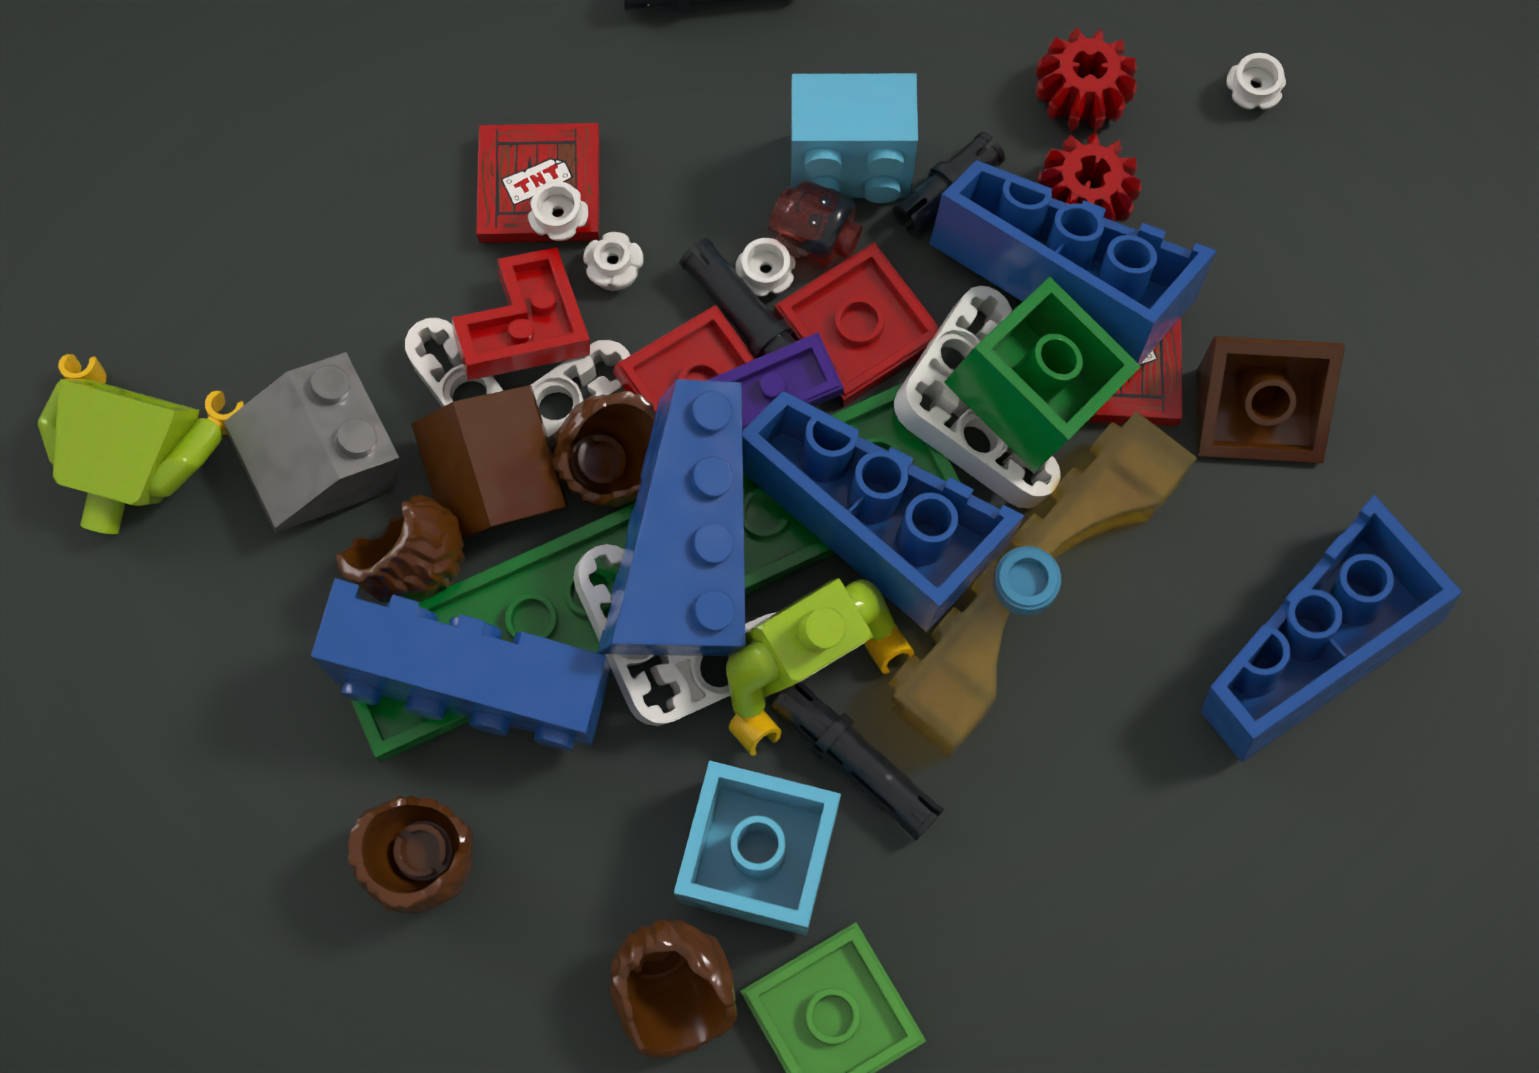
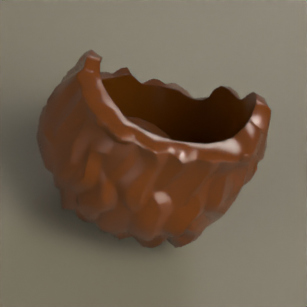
(605, 448)
(412, 556)
(411, 854)
(672, 988)

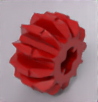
(1086, 79)
(1095, 167)

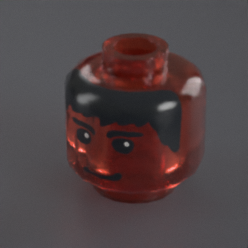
(815, 224)

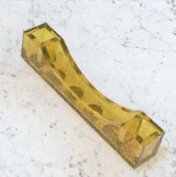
(1121, 488)

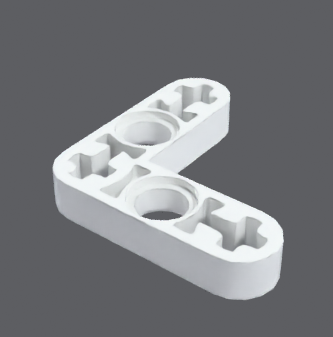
(929, 378)
(555, 381)
(679, 671)

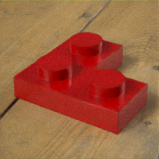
(535, 328)

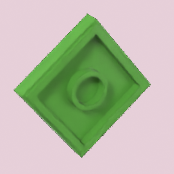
(833, 1010)

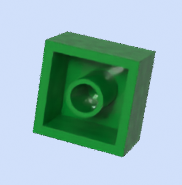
(1041, 374)

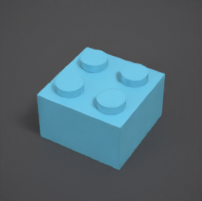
(855, 133)
(757, 848)

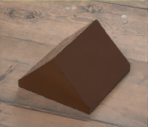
(1267, 398)
(490, 460)

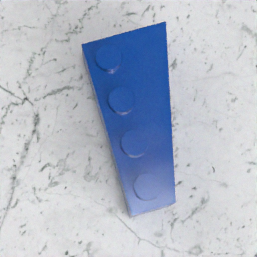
(1115, 273)
(875, 508)
(685, 539)
(1337, 625)
(460, 669)

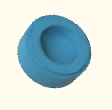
(1027, 580)

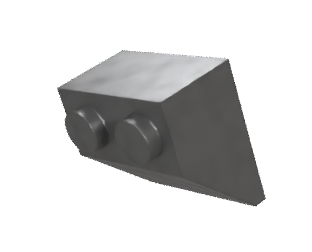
(313, 443)

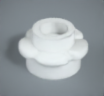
(1260, 69)
(557, 196)
(766, 252)
(618, 275)

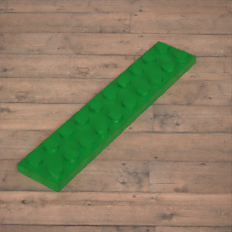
(538, 589)

